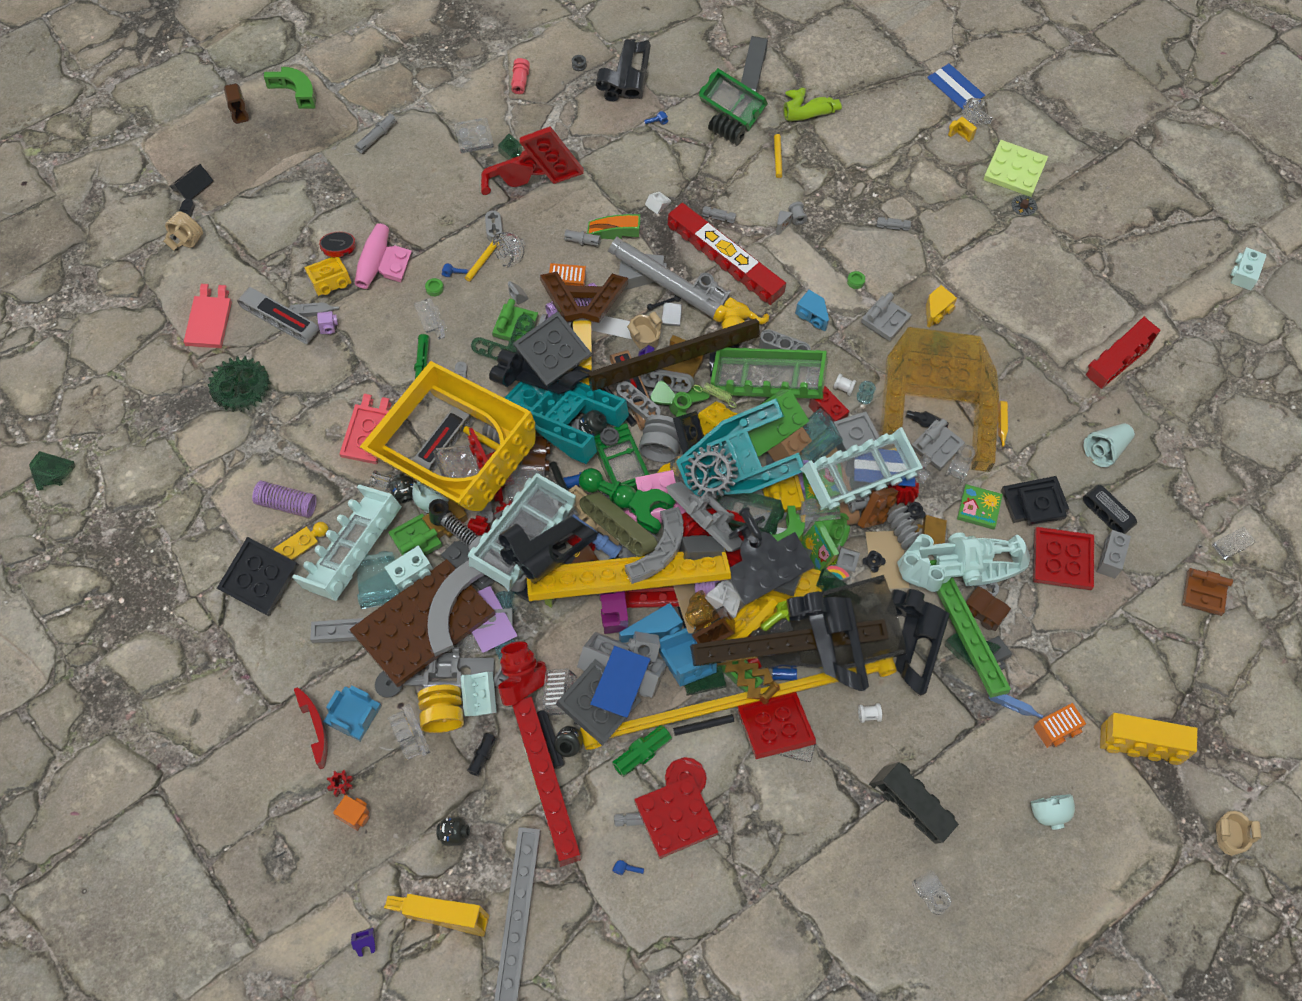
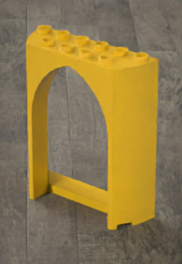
(510, 420)

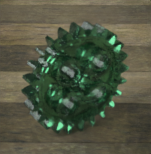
(254, 386)

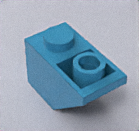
(813, 309)

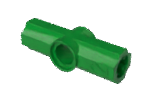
(642, 751)

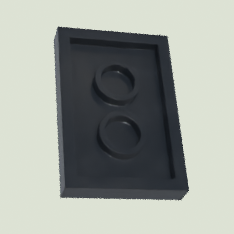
(1013, 501)

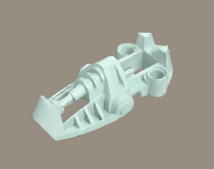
(962, 557)

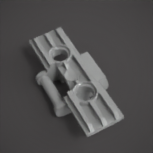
(714, 524)
(449, 666)

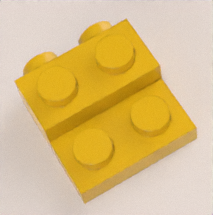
(328, 275)

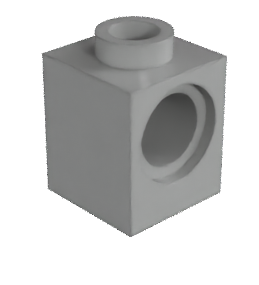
(650, 640)

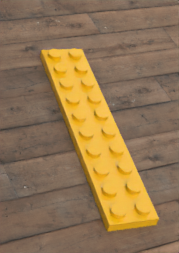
(610, 576)

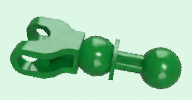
(625, 497)

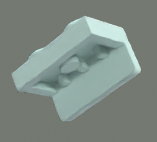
(478, 694)

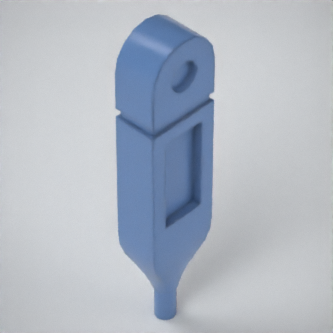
(1015, 705)

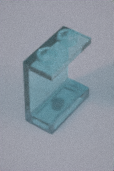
(823, 436)
(374, 581)

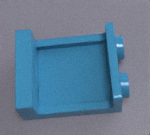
(678, 657)

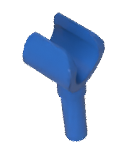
(661, 116)
(448, 269)
(620, 866)

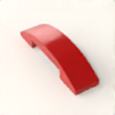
(320, 748)

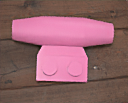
(379, 258)
(656, 481)

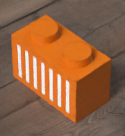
(570, 274)
(1060, 725)

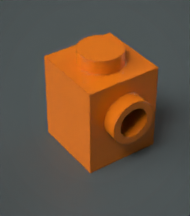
(352, 812)

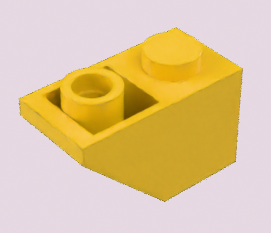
(938, 305)

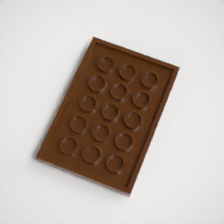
(399, 629)

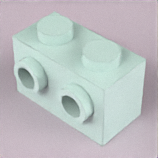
(1248, 268)
(409, 568)

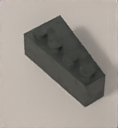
(915, 801)

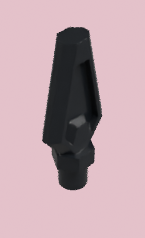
(924, 418)

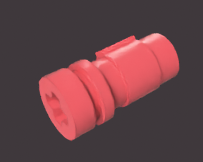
(520, 73)

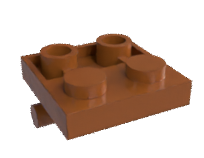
(878, 507)
(1206, 591)

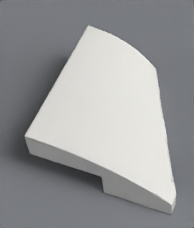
(724, 595)

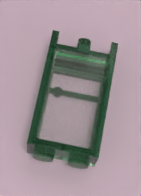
(759, 506)

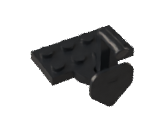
(768, 564)

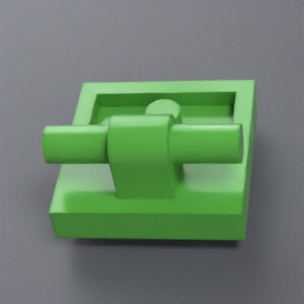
(508, 318)
(415, 534)

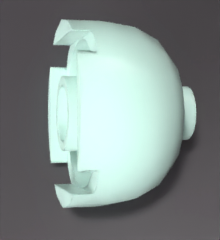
(424, 496)
(1054, 810)

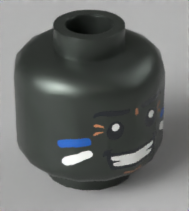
(593, 422)
(402, 488)
(568, 741)
(452, 831)

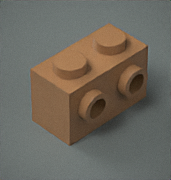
(791, 445)

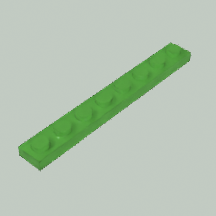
(972, 639)

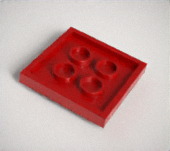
(1063, 558)
(776, 725)
(676, 817)

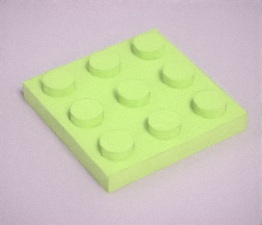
(1015, 168)

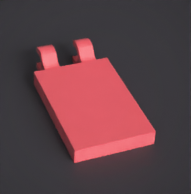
(208, 318)
(361, 424)

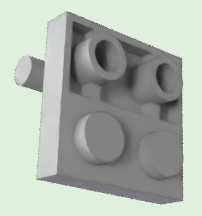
(886, 317)
(938, 443)

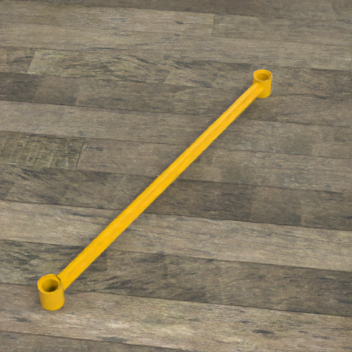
(884, 667)

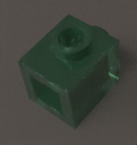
(510, 147)

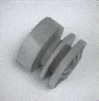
(659, 439)

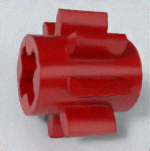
(479, 525)
(342, 788)

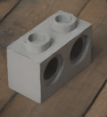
(1113, 554)

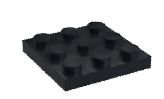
(257, 576)

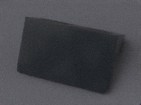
(192, 182)

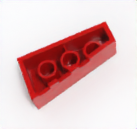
(1123, 353)

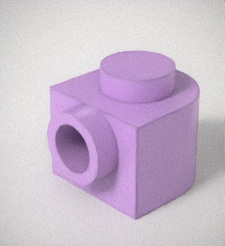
(327, 322)

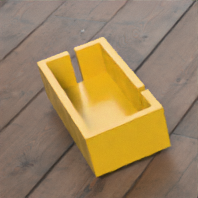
(1148, 738)

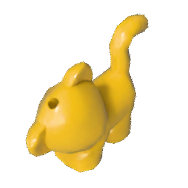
(735, 313)

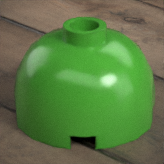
(838, 529)

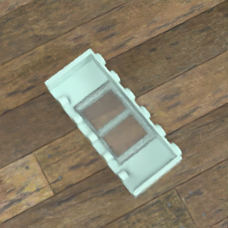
(351, 544)

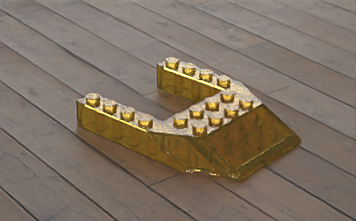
(947, 368)

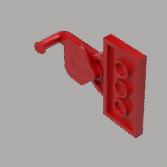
(542, 155)

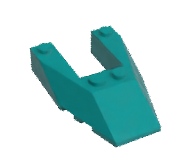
(555, 411)
(734, 437)

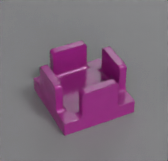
(613, 612)

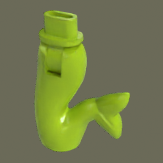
(818, 106)

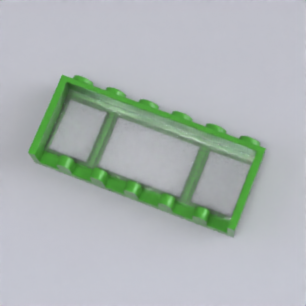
(769, 370)

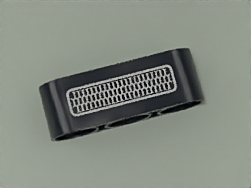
(1109, 509)

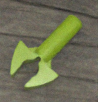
(782, 612)

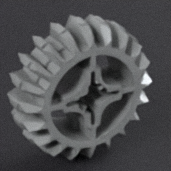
(696, 463)

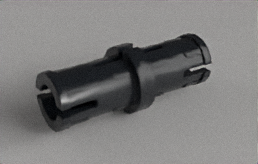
(481, 754)

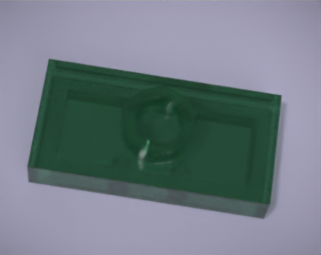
(708, 683)

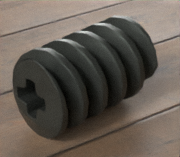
(727, 129)

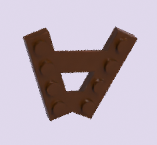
(564, 295)

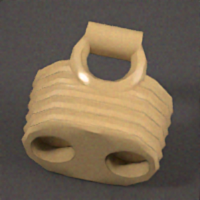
(184, 228)
(644, 330)
(1234, 833)

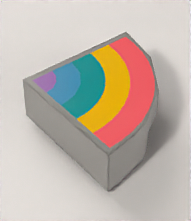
(839, 572)

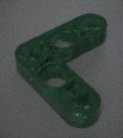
(510, 347)

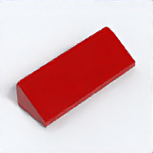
(651, 597)

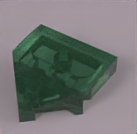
(49, 469)

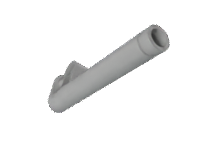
(703, 297)

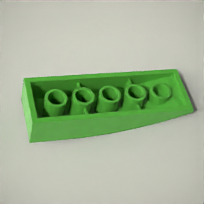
(773, 433)

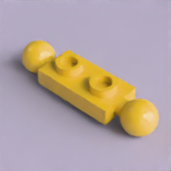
(301, 541)

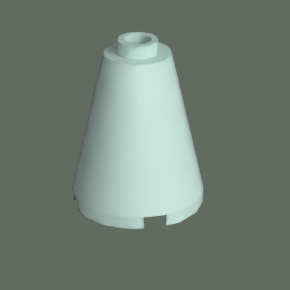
(1108, 444)

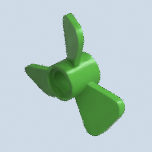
(664, 395)

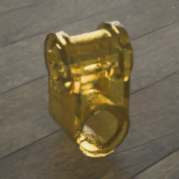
(698, 610)

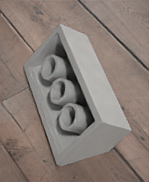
(600, 648)

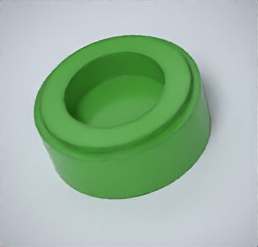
(856, 280)
(434, 287)

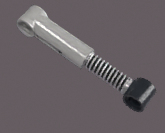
(461, 531)

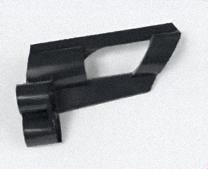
(626, 79)
(513, 367)
(536, 555)
(827, 617)
(921, 621)

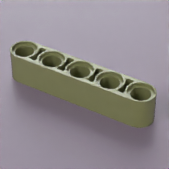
(618, 524)

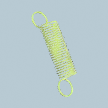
(714, 394)

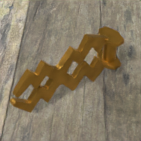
(753, 693)

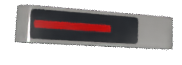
(278, 315)
(444, 436)

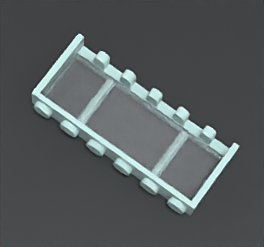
(862, 469)
(535, 510)

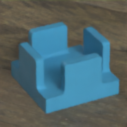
(351, 712)

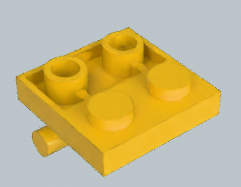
(787, 491)

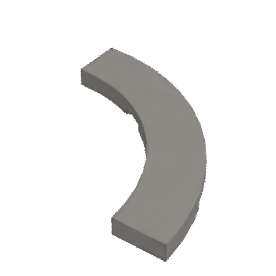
(664, 551)
(443, 604)

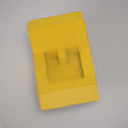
(963, 128)

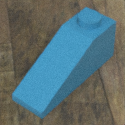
(661, 623)

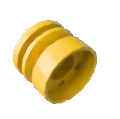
(440, 708)

